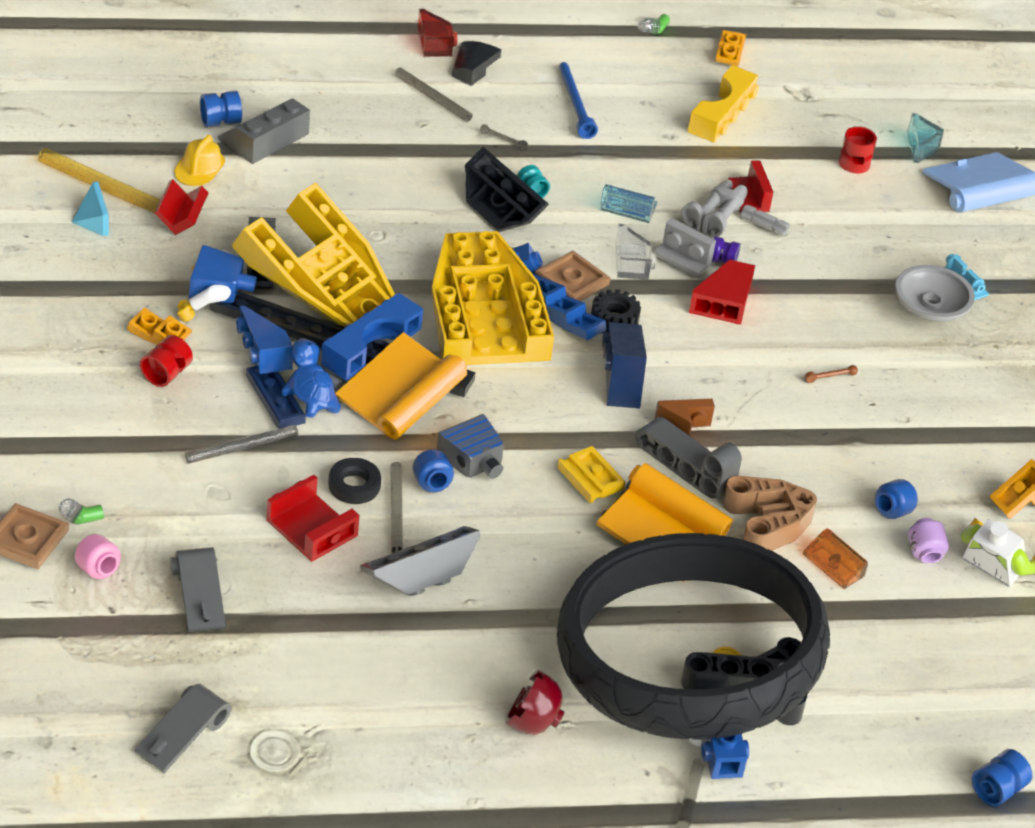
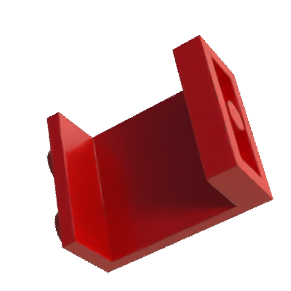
(309, 520)

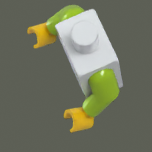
(996, 551)

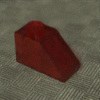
(435, 35)

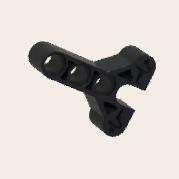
(723, 670)

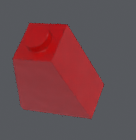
(724, 293)

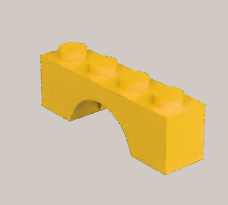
(713, 117)

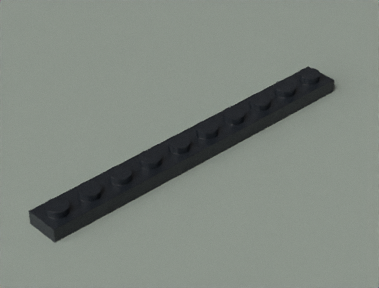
(304, 326)

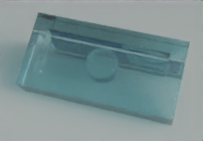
(627, 203)

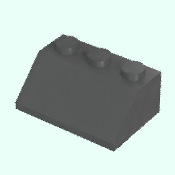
(268, 131)

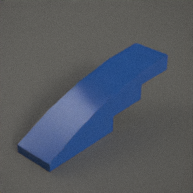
(569, 312)

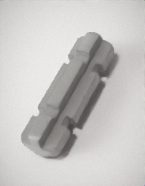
(765, 220)

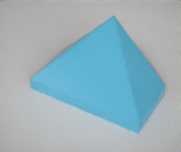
(93, 212)

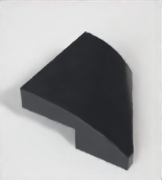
(473, 60)

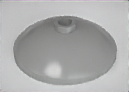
(934, 293)

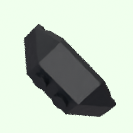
(499, 193)

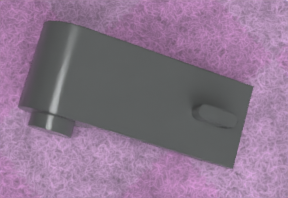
(200, 588)
(182, 725)

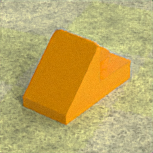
(1016, 491)

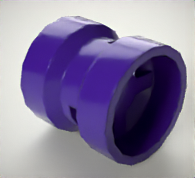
(725, 251)

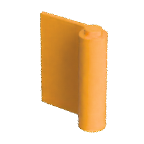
(401, 385)
(660, 507)

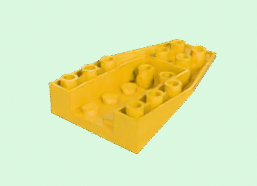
(488, 302)

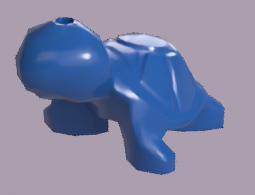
(310, 380)

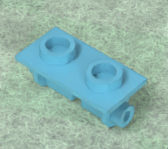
(957, 265)

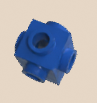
(726, 756)

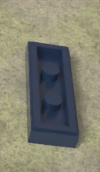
(282, 409)

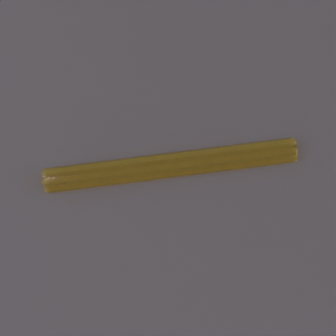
(106, 182)

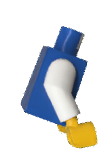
(213, 280)

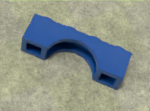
(347, 350)

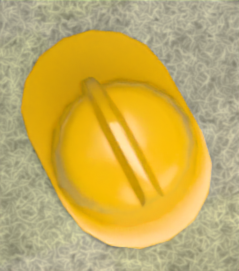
(200, 162)

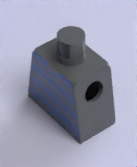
(473, 447)

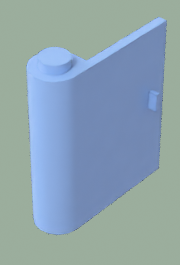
(983, 181)

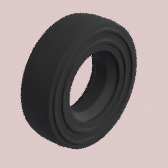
(354, 467)

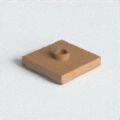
(576, 274)
(30, 535)

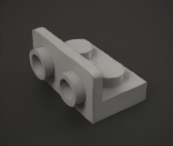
(686, 248)

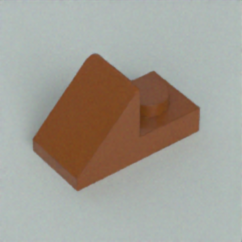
(686, 413)

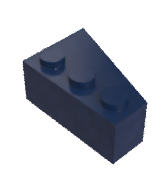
(624, 364)

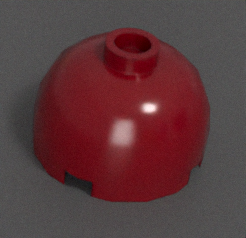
(537, 706)

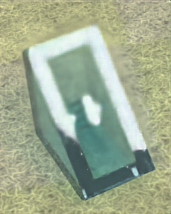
(923, 137)

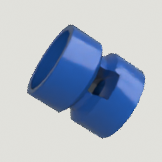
(222, 108)
(1002, 777)

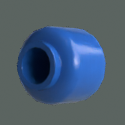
(433, 471)
(896, 498)

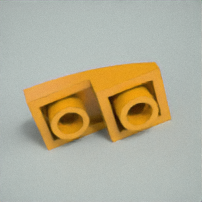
(730, 48)
(154, 329)

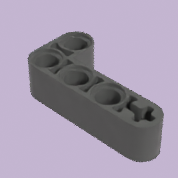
(688, 458)

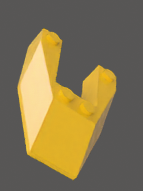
(335, 277)

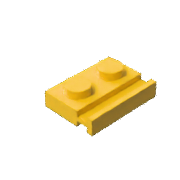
(591, 474)

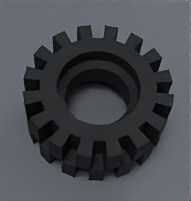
(626, 306)

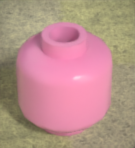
(97, 556)

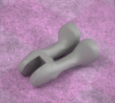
(713, 221)

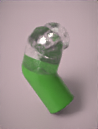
(653, 25)
(78, 513)

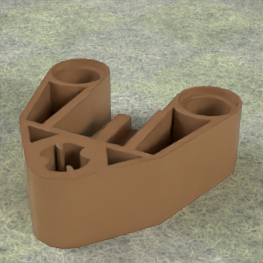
(782, 509)

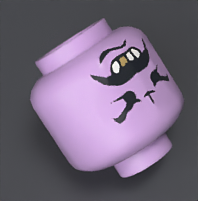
(928, 540)

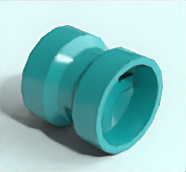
(534, 179)

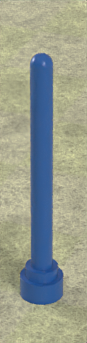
(586, 125)

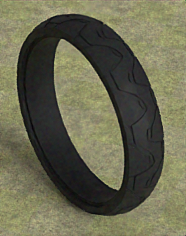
(699, 711)

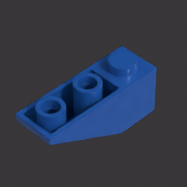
(266, 342)

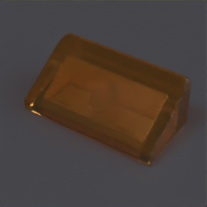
(836, 558)

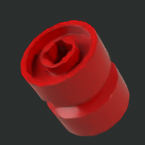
(857, 149)
(166, 360)

